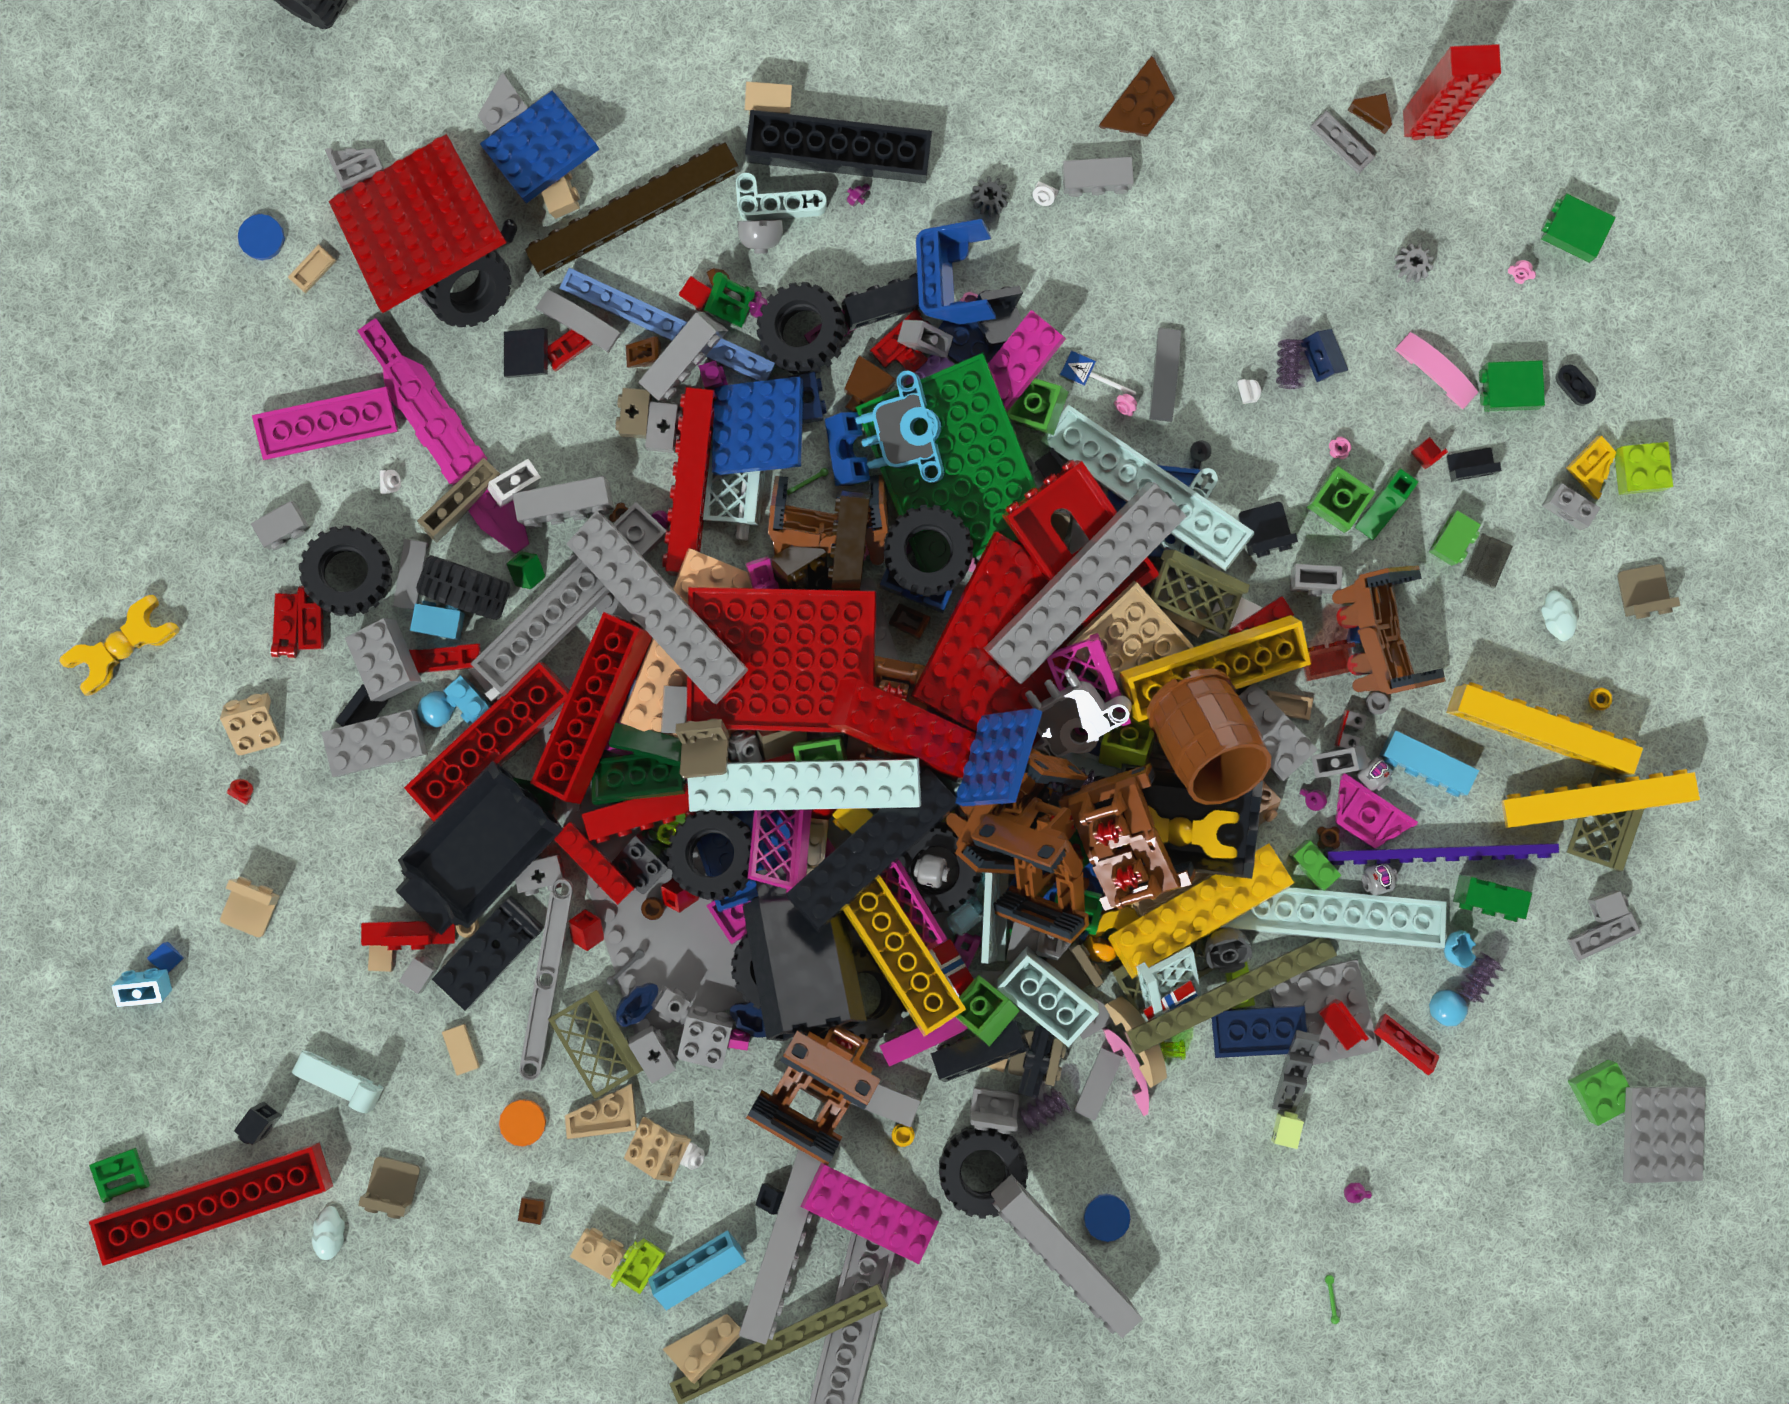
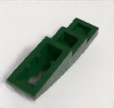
(647, 744)

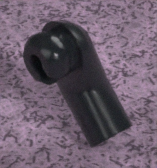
(509, 230)

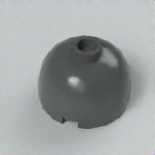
(1227, 950)

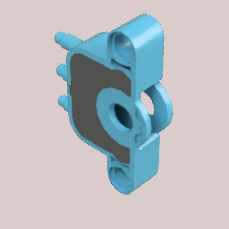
(895, 430)

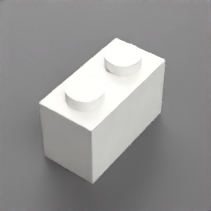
(517, 479)

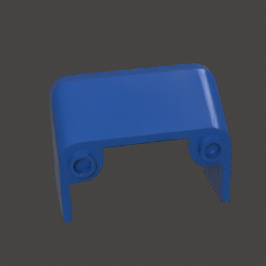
(935, 254)

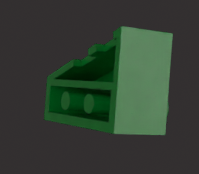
(1492, 898)

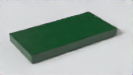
(634, 778)

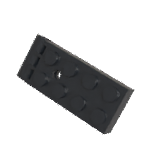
(479, 961)

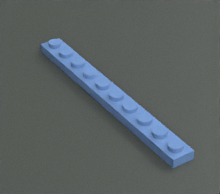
(661, 323)

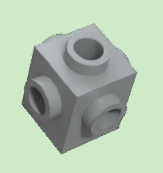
(743, 747)
(666, 998)

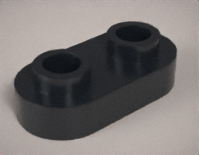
(1577, 383)

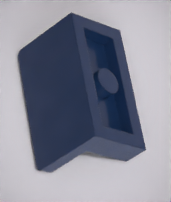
(1324, 355)

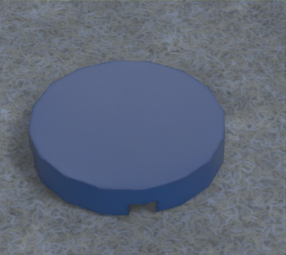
(261, 237)
(1107, 1217)

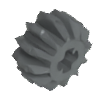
(982, 200)

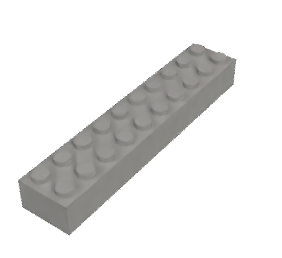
(1085, 582)

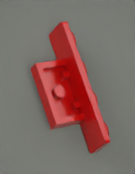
(399, 934)

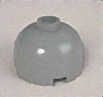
(760, 234)

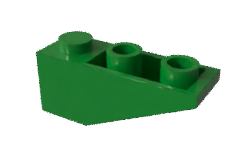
(1386, 503)

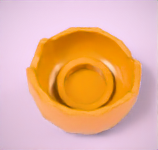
(1099, 949)

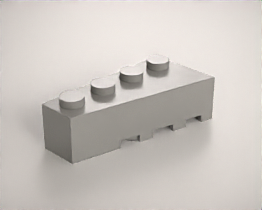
(683, 355)

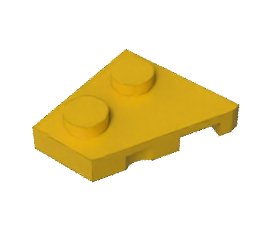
(1593, 465)

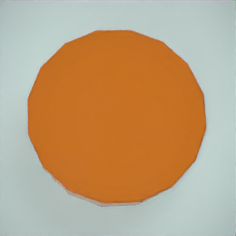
(522, 1122)

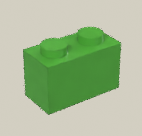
(1455, 538)
(1315, 865)

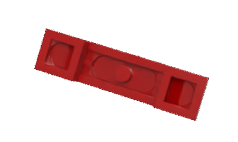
(445, 658)

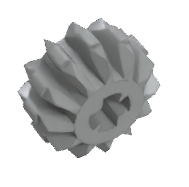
(1407, 269)

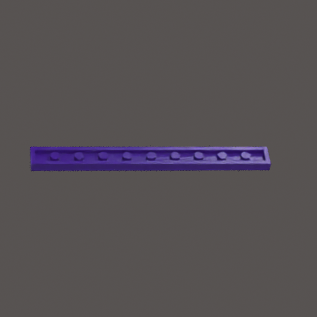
(1474, 853)

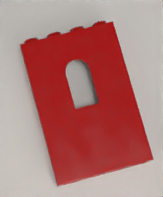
(1084, 499)

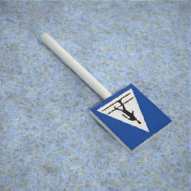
(1079, 368)

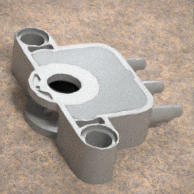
(1073, 708)

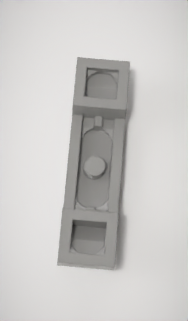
(578, 320)

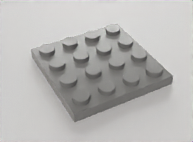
(1316, 990)
(1664, 1134)

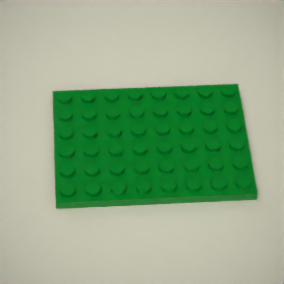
(978, 455)

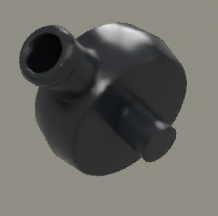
(1200, 452)

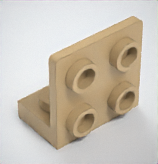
(656, 1150)

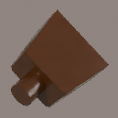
(866, 383)

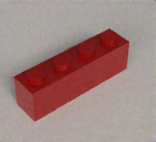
(594, 863)

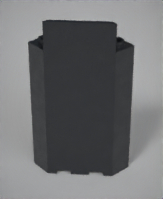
(1171, 800)
(475, 850)
(801, 974)

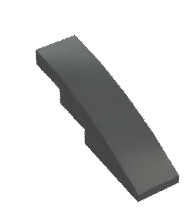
(1165, 375)
(1295, 1071)

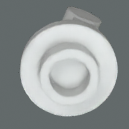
(1044, 194)
(1249, 390)
(389, 481)
(693, 1157)

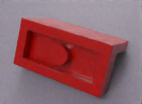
(1342, 1024)

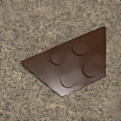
(1141, 103)

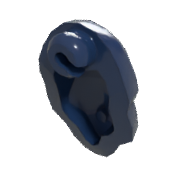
(636, 1004)
(748, 1019)

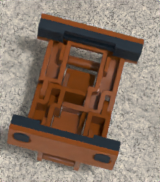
(814, 528)
(1036, 851)
(826, 1073)

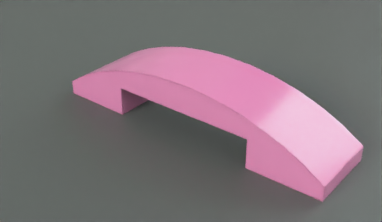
(1438, 369)
(1141, 1095)

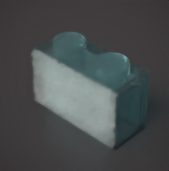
(966, 917)

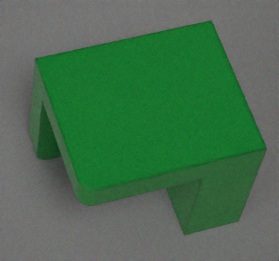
(526, 570)

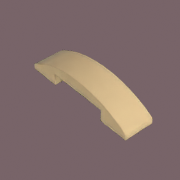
(1154, 1064)

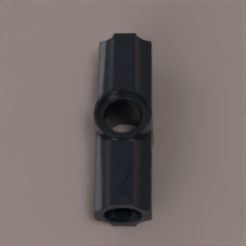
(1036, 1062)

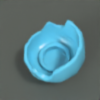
(435, 709)
(1458, 949)
(1448, 1008)

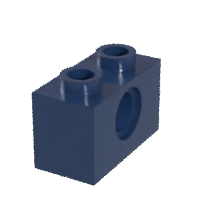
(812, 411)

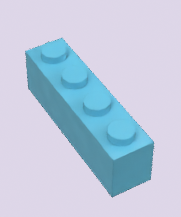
(1428, 763)
(696, 1270)

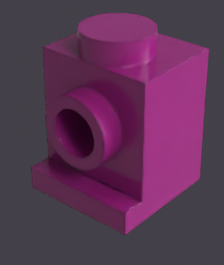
(712, 375)

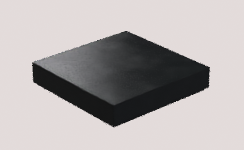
(526, 352)

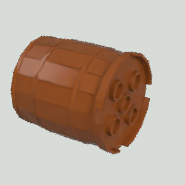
(1209, 736)

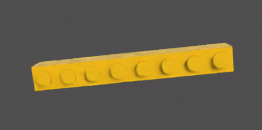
(1600, 800)

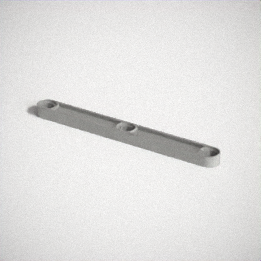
(549, 963)

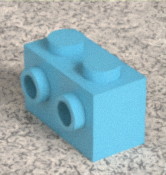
(437, 621)
(467, 699)
(142, 987)

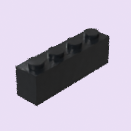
(881, 302)
(974, 1054)

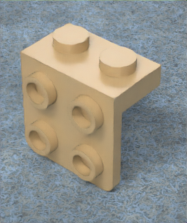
(250, 724)
(249, 907)

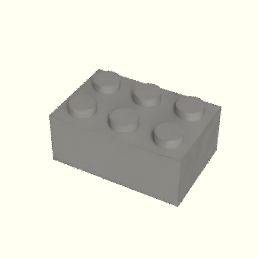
(383, 659)

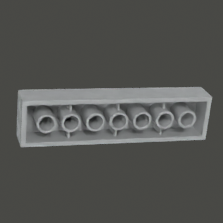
(780, 1253)
(1065, 1257)

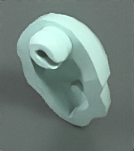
(1559, 616)
(328, 1233)

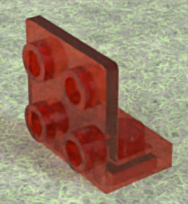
(1328, 661)

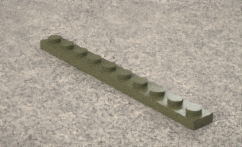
(1229, 994)
(783, 1342)

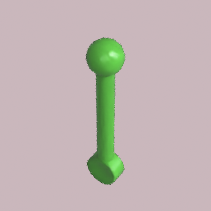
(823, 472)
(1330, 1280)

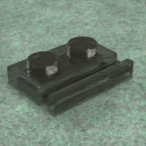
(1487, 560)

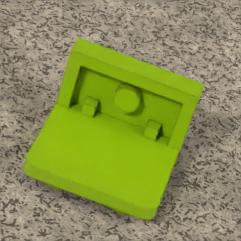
(640, 1265)

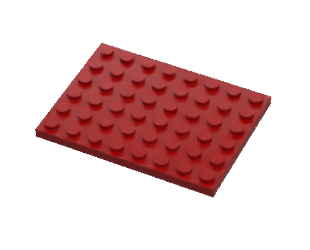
(415, 223)
(793, 650)
(960, 674)

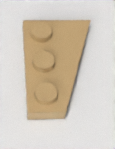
(605, 1116)
(703, 1347)

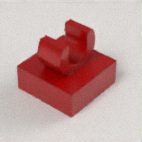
(911, 359)

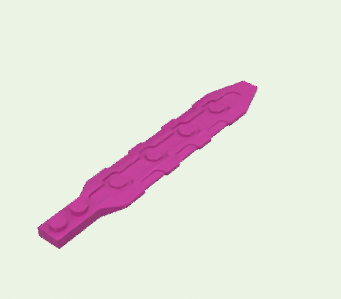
(441, 432)

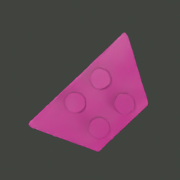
(1368, 814)

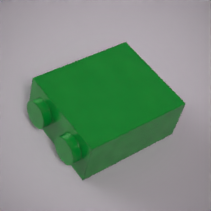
(1577, 227)
(1512, 386)

